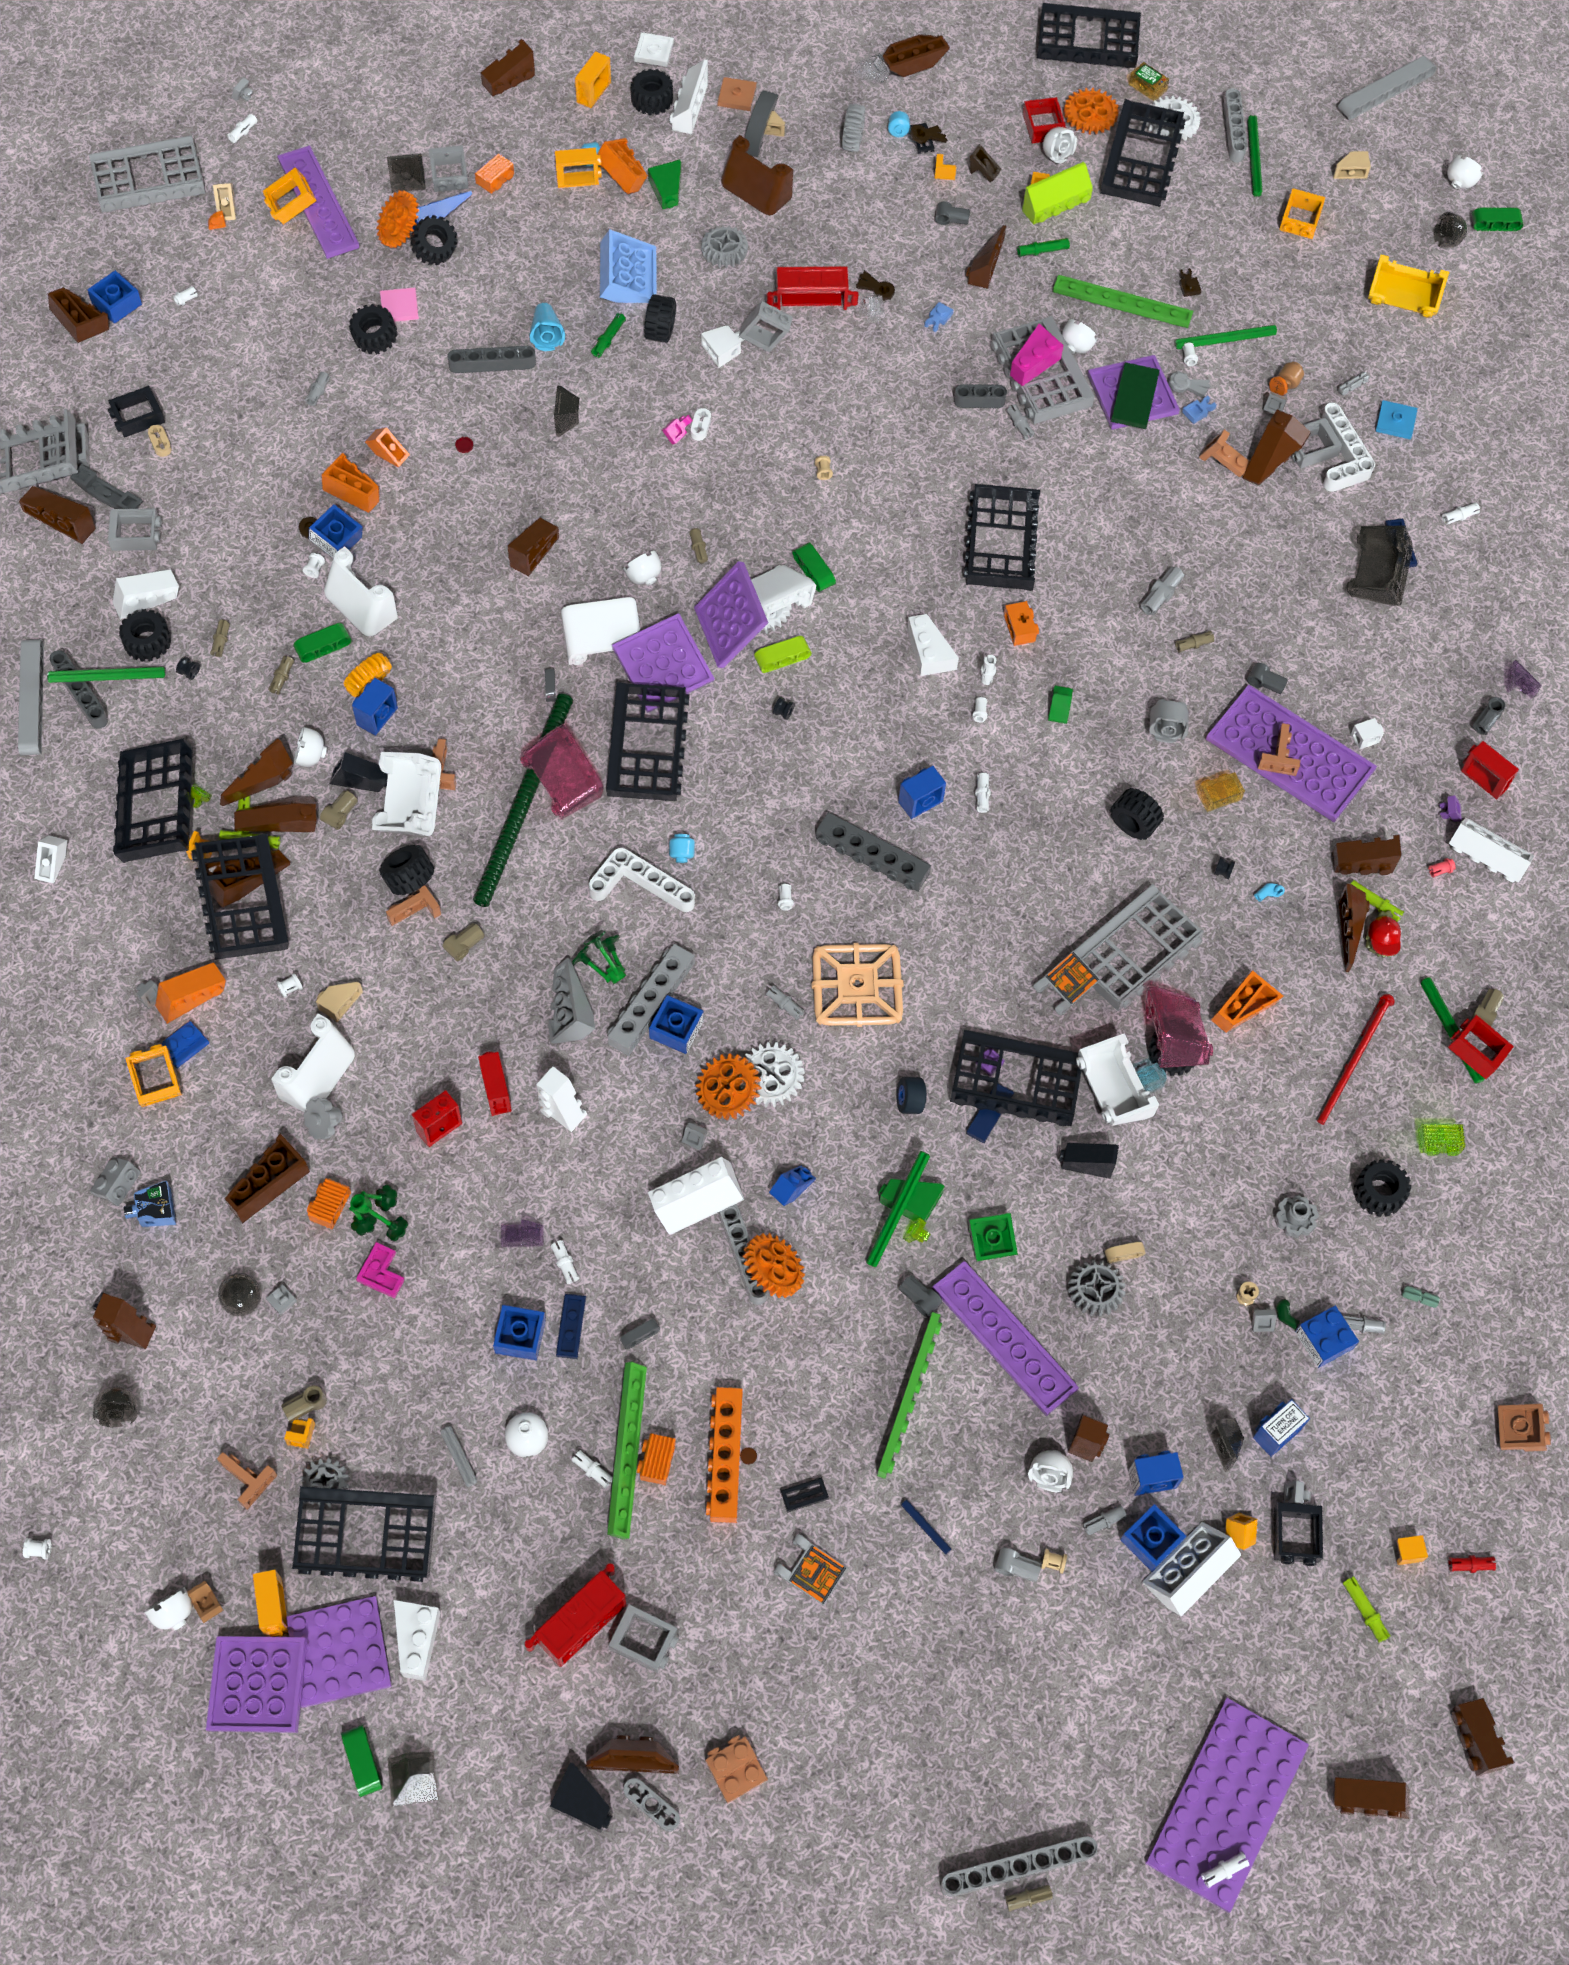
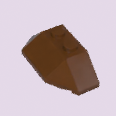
(915, 54)
(633, 1756)

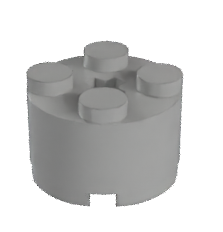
(1169, 720)

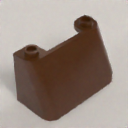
(755, 182)

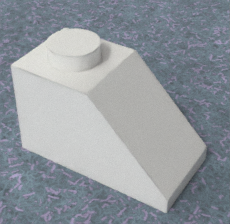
(50, 858)

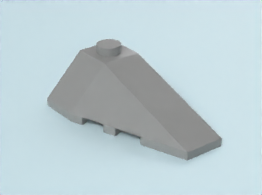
(572, 1012)

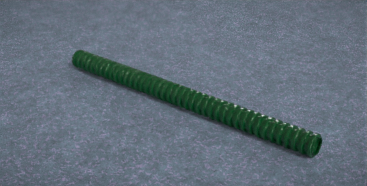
(517, 813)

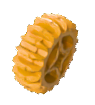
(373, 667)

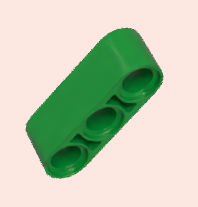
(1497, 219)
(814, 566)
(322, 642)
(361, 1760)

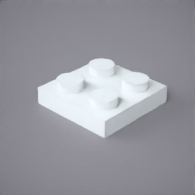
(654, 49)

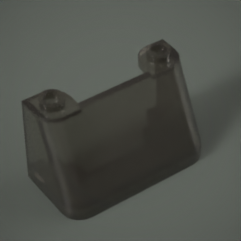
(1382, 564)

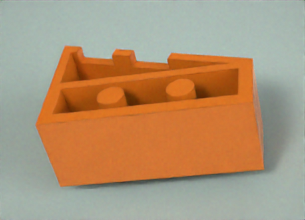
(621, 165)
(350, 485)
(188, 991)
(1247, 1001)

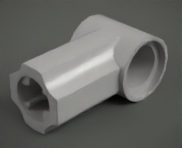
(1011, 1564)

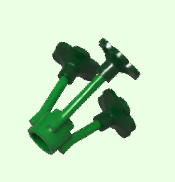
(616, 970)
(366, 1217)

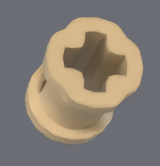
(823, 466)
(1246, 1299)
(1054, 1561)

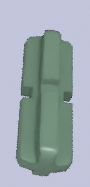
(1425, 1298)

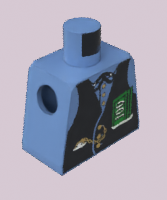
(153, 1206)

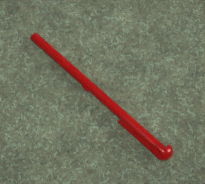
(1385, 1001)

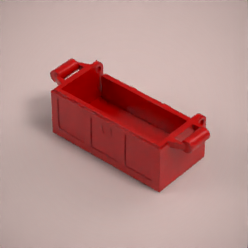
(812, 287)
(579, 1618)

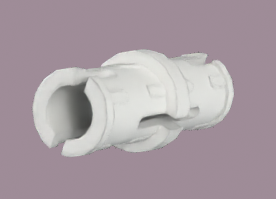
(242, 128)
(1461, 513)
(988, 669)
(982, 792)
(564, 1262)
(592, 1469)
(1225, 1869)

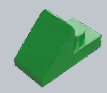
(1060, 704)

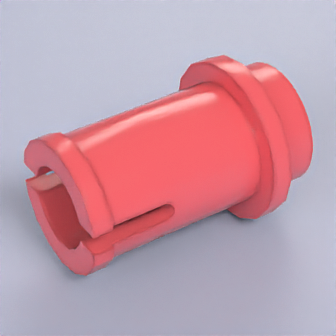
(1443, 867)

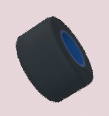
(911, 1095)

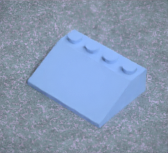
(627, 269)

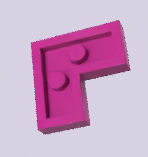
(375, 1272)

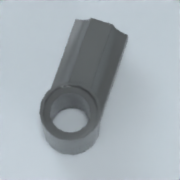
(946, 213)
(1262, 676)
(1489, 716)
(924, 1300)

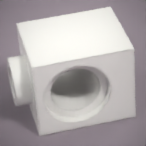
(1367, 733)

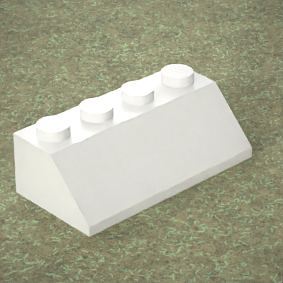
(690, 98)
(1491, 850)
(696, 1195)
(1192, 1568)

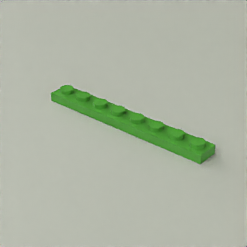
(1123, 301)
(907, 1405)
(627, 1451)

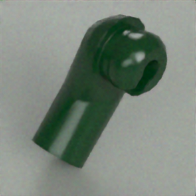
(1284, 1314)

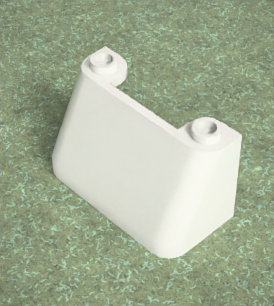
(783, 587)
(364, 608)
(597, 625)
(409, 794)
(319, 1069)
(1116, 1082)

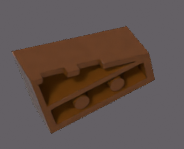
(510, 70)
(532, 546)
(1367, 857)
(121, 1323)
(1089, 1438)
(1480, 1737)

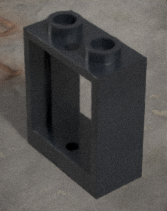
(139, 423)
(1304, 1512)

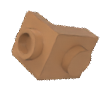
(204, 1601)

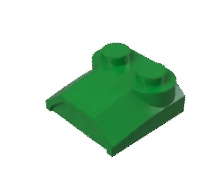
(993, 1237)

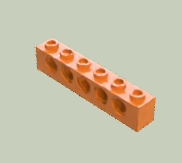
(731, 1399)

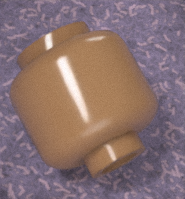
(1292, 373)

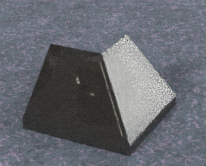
(406, 172)
(565, 411)
(1227, 1441)
(412, 1778)

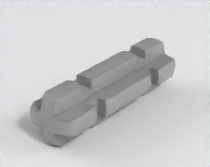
(1353, 383)

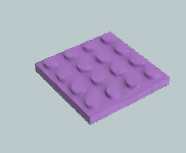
(1107, 382)
(731, 614)
(663, 657)
(342, 1651)
(256, 1684)

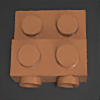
(1523, 1427)
(735, 1768)

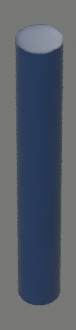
(927, 1528)

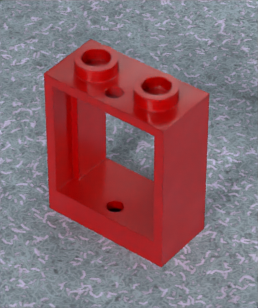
(1047, 105)
(1495, 763)
(1471, 1054)
(494, 1083)
(429, 1124)

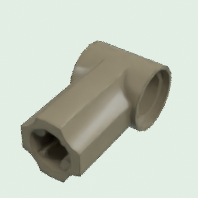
(336, 813)
(459, 945)
(1489, 1006)
(302, 1405)

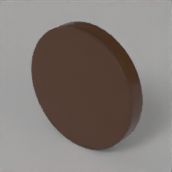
(748, 1456)

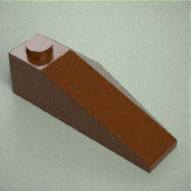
(1279, 441)

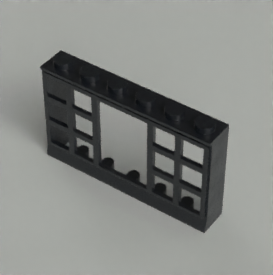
(1083, 54)
(1148, 112)
(993, 492)
(617, 741)
(125, 799)
(271, 891)
(1013, 1106)
(364, 1498)

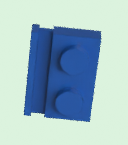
(185, 1044)

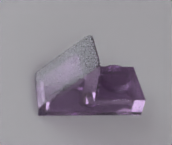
(1521, 677)
(524, 1235)

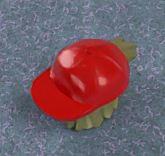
(1384, 935)

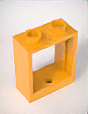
(593, 79)
(577, 157)
(283, 186)
(1298, 200)
(160, 1095)
(270, 1603)

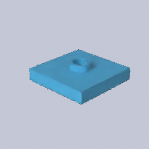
(1396, 419)

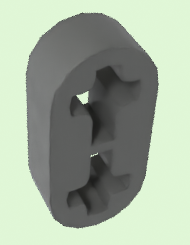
(550, 689)
(640, 1334)

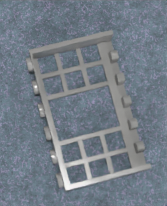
(152, 194)
(1025, 398)
(44, 473)
(1122, 918)

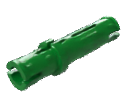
(1043, 247)
(604, 340)

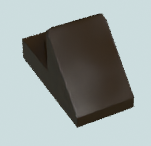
(983, 162)

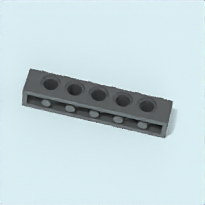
(868, 843)

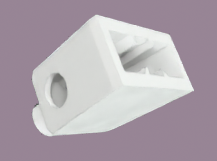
(721, 344)

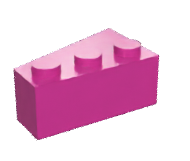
(1036, 355)

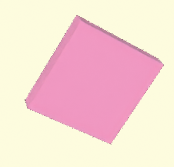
(400, 303)

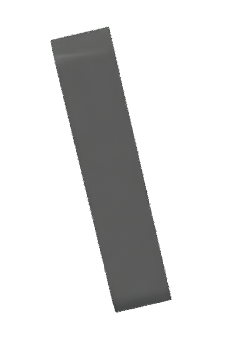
(491, 359)
(80, 696)

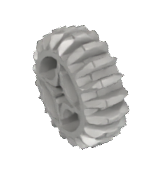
(853, 127)
(724, 246)
(1079, 1291)

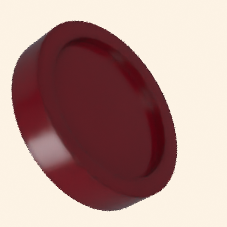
(464, 445)

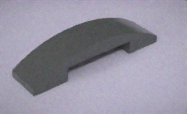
(759, 120)
(104, 491)

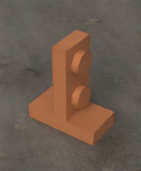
(1225, 454)
(1280, 762)
(447, 781)
(412, 905)
(247, 1476)

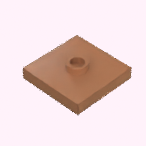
(737, 94)

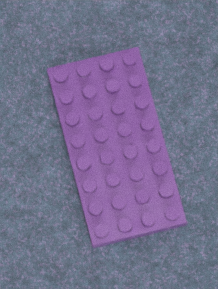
(1327, 771)
(1227, 1802)

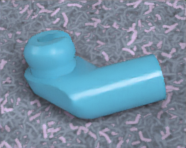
(1269, 889)

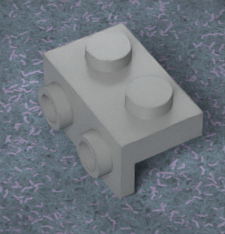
(115, 1180)

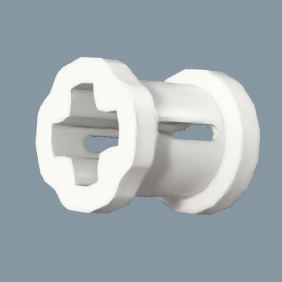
(314, 565)
(289, 985)
(37, 1548)

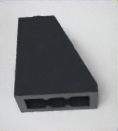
(358, 774)
(1090, 1158)
(581, 1801)

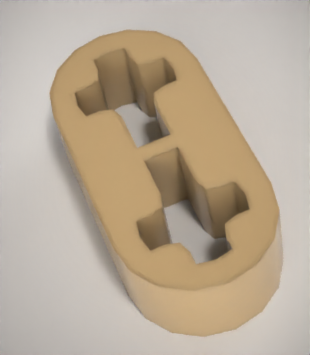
(161, 440)
(1125, 1252)

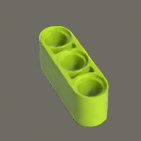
(782, 654)

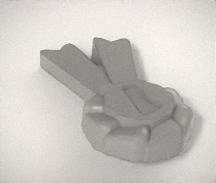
(1180, 383)

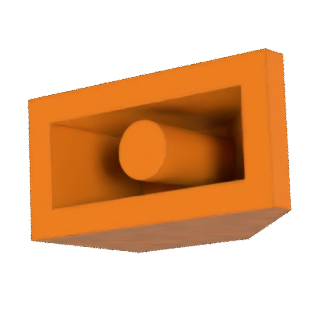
(387, 446)

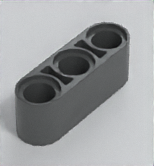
(980, 396)

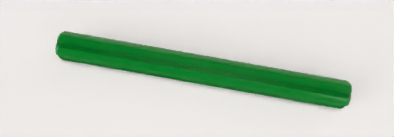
(1255, 156)
(1229, 336)
(105, 674)
(1446, 1018)
(898, 1209)

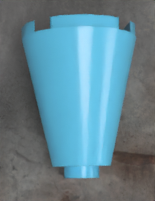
(546, 328)

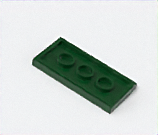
(1135, 395)

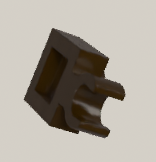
(1189, 285)

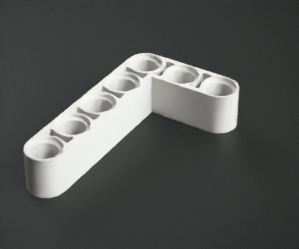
(1359, 461)
(642, 878)

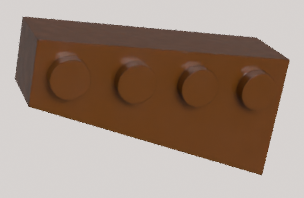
(59, 513)
(267, 1179)

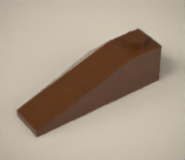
(985, 262)
(267, 772)
(283, 815)
(233, 889)
(1352, 916)

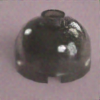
(1450, 226)
(239, 1294)
(115, 1406)

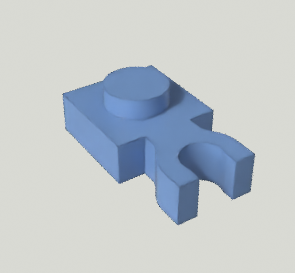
(939, 314)
(1196, 411)

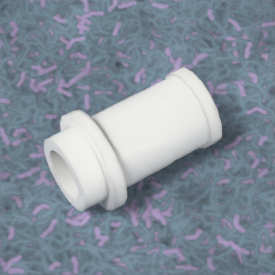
(184, 296)
(1189, 352)
(980, 710)
(785, 902)

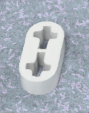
(704, 425)

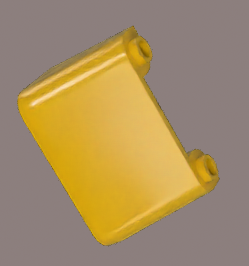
(1407, 287)

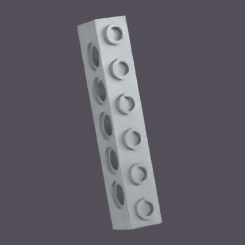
(628, 1041)

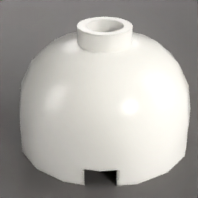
(1059, 141)
(1463, 172)
(1078, 337)
(644, 569)
(309, 748)
(526, 1434)
(1051, 1471)
(170, 1610)

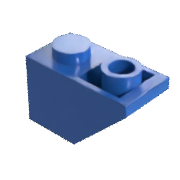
(792, 1185)

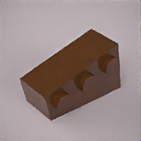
(76, 316)
(1372, 1797)

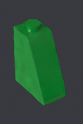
(666, 182)
(921, 1201)

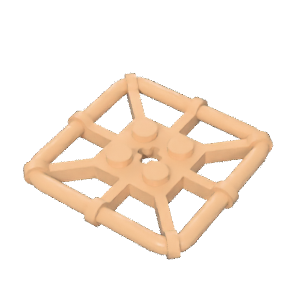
(851, 994)

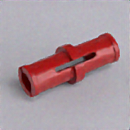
(1472, 1564)

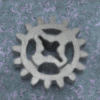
(333, 1479)

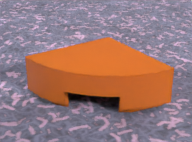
(216, 221)

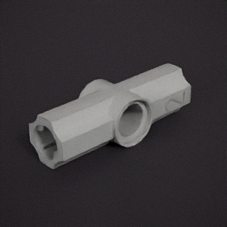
(1162, 591)

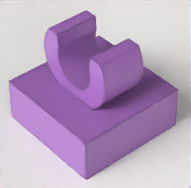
(1453, 809)
(991, 1055)

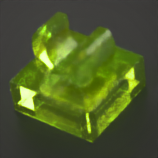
(199, 795)
(916, 1232)

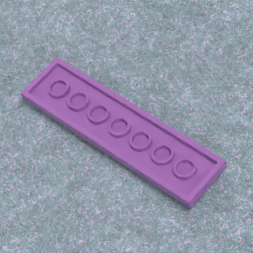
(325, 214)
(1005, 1338)

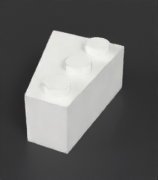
(143, 591)
(930, 647)
(558, 1099)
(416, 1636)

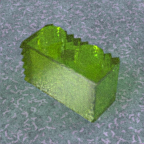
(1441, 1139)

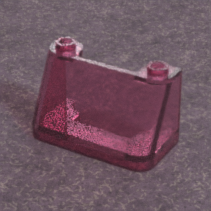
(563, 771)
(1178, 1028)

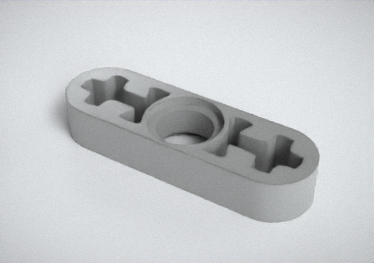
(634, 1798)

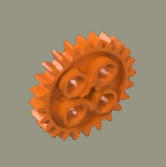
(1091, 110)
(397, 219)
(717, 1074)
(773, 1265)

